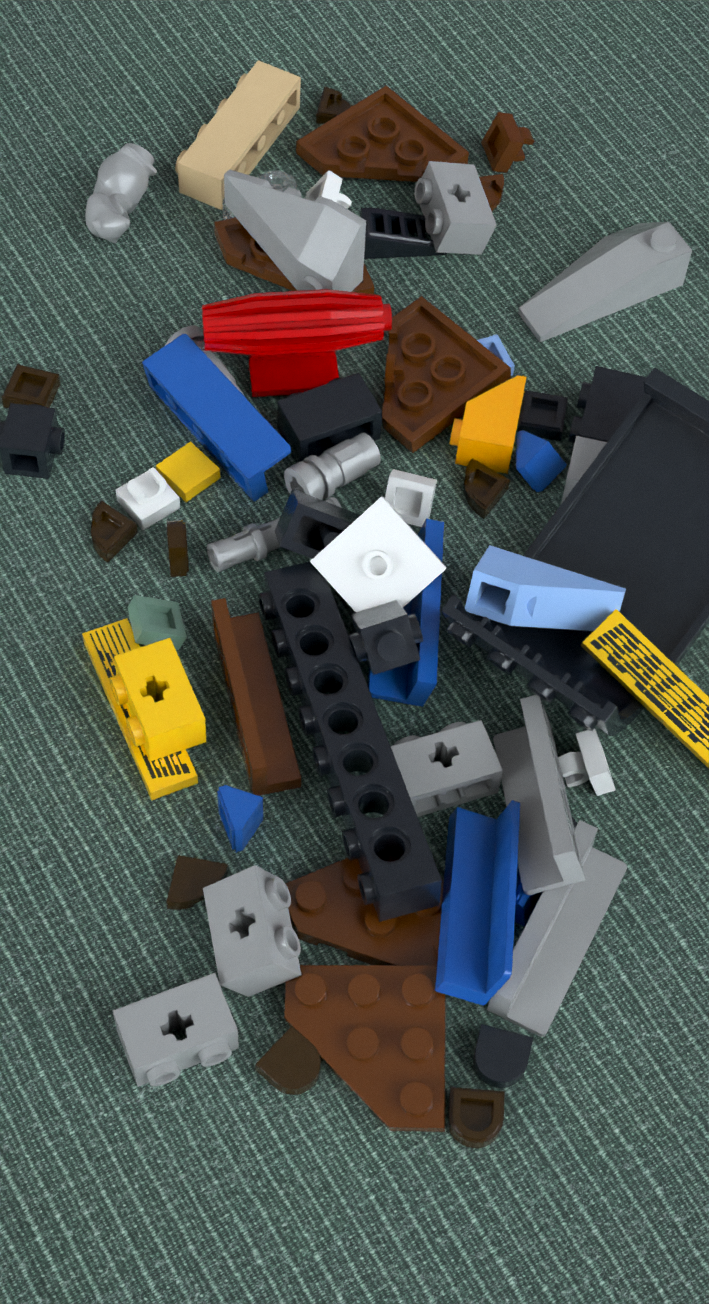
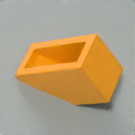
(489, 426)

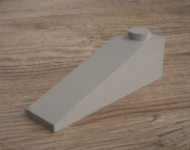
(308, 240)
(609, 278)

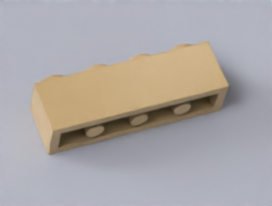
(238, 132)

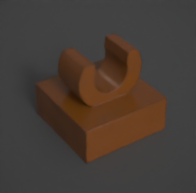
(505, 142)

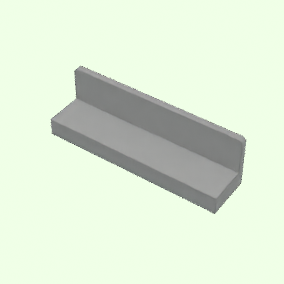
(534, 778)
(558, 939)

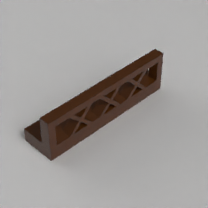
(255, 701)

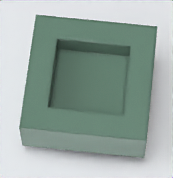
(156, 620)

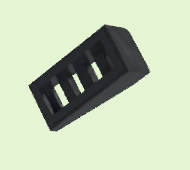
(382, 236)

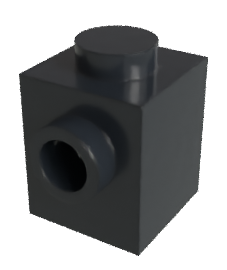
(30, 440)
(385, 637)

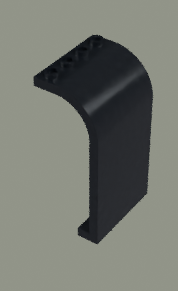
(629, 523)

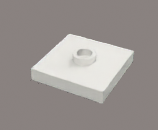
(378, 560)

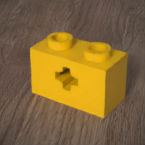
(158, 675)

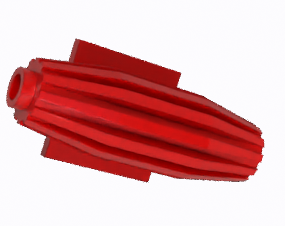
(293, 334)

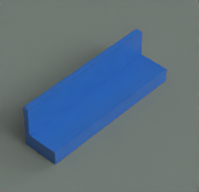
(216, 413)
(416, 680)
(478, 904)

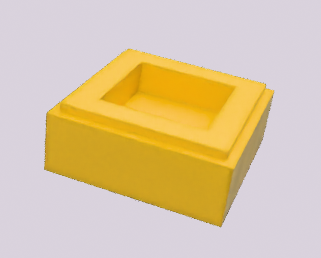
(188, 471)

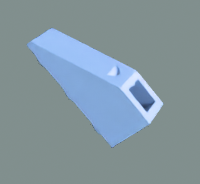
(538, 594)

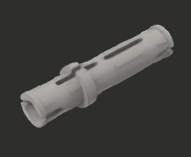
(249, 544)

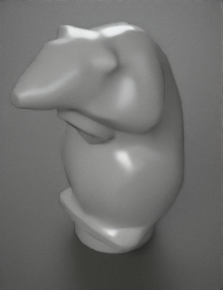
(118, 190)

